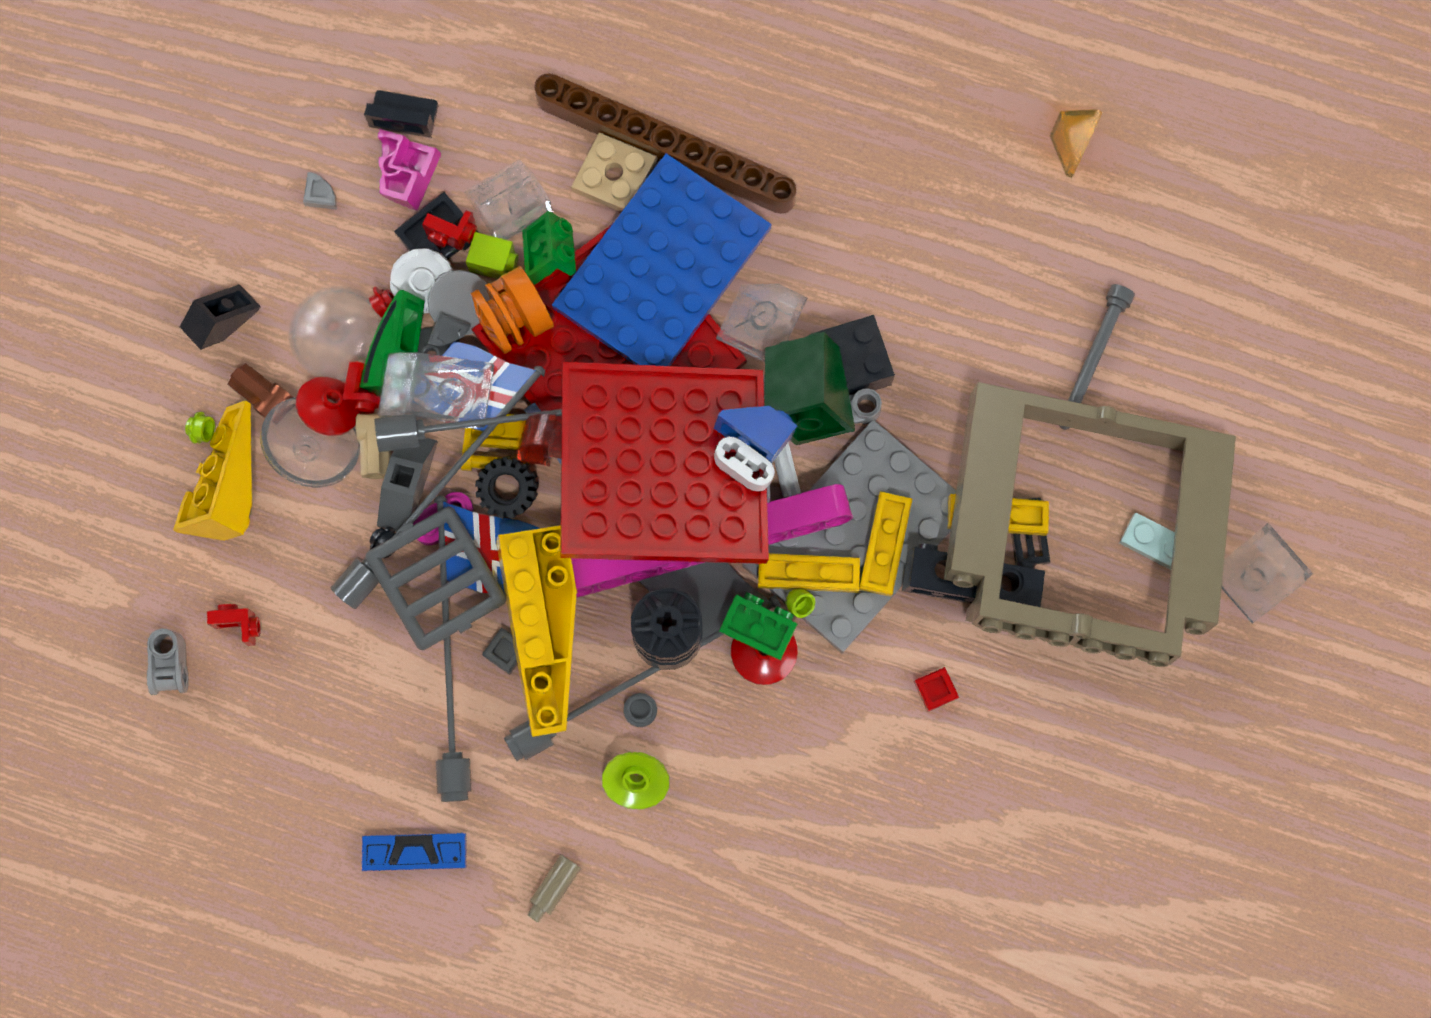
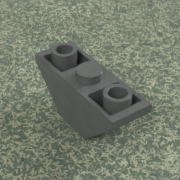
(404, 483)

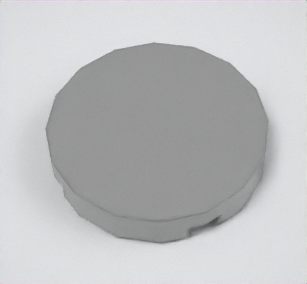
(453, 298)

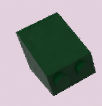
(810, 386)

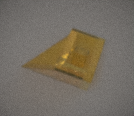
(1071, 136)

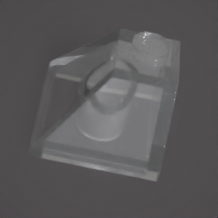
(761, 318)

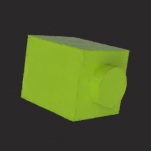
(491, 256)

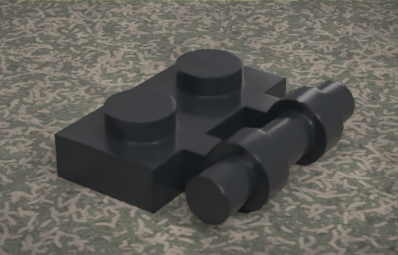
(413, 233)

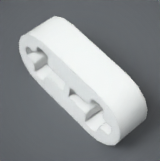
(743, 464)

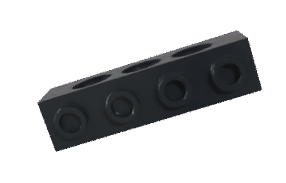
(922, 579)

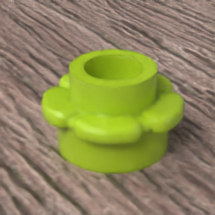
(200, 428)

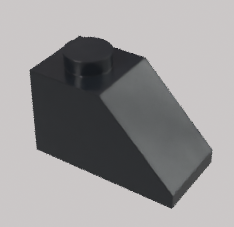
(218, 316)

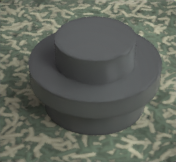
(640, 710)

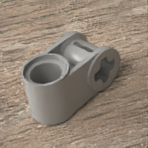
(168, 664)

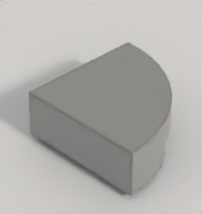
(319, 193)

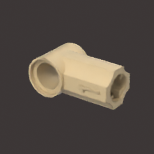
(372, 461)

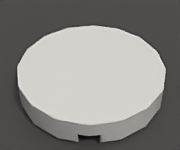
(417, 272)

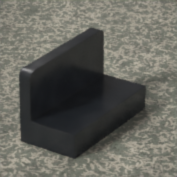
(402, 113)

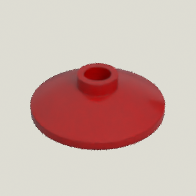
(319, 413)
(763, 669)

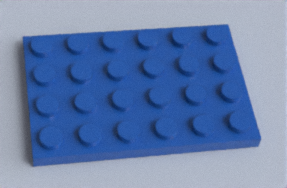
(662, 265)

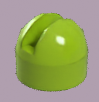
(800, 602)

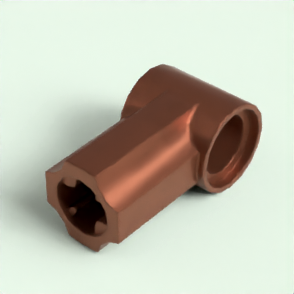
(257, 389)

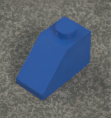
(758, 427)

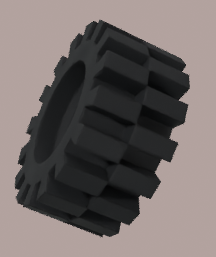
(489, 496)

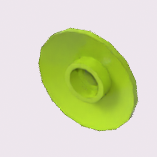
(635, 790)

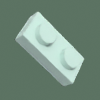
(1149, 540)

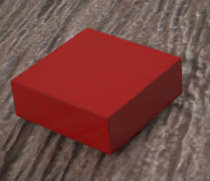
(936, 689)

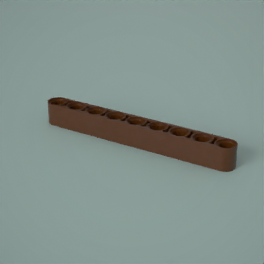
(657, 130)

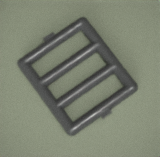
(392, 583)

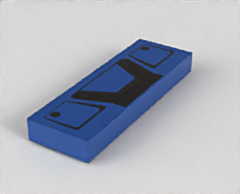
(414, 852)

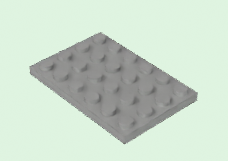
(865, 468)

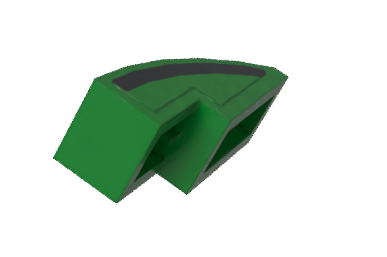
(395, 334)

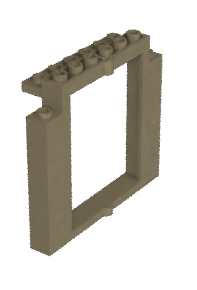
(984, 512)

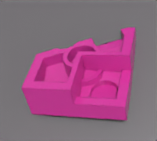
(405, 169)

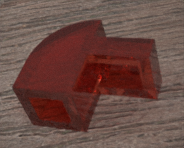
(540, 439)

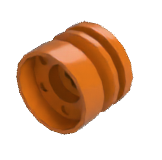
(511, 310)

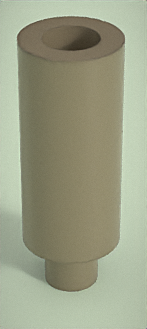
(553, 887)

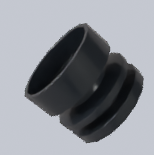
(682, 641)

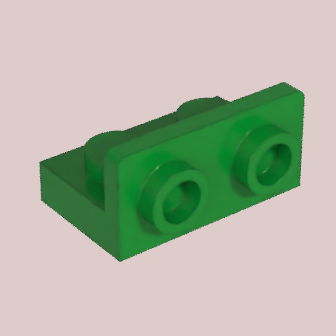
(548, 247)
(758, 626)

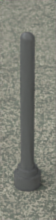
(1118, 300)

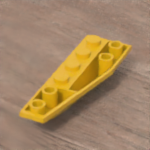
(541, 618)

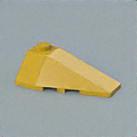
(223, 493)

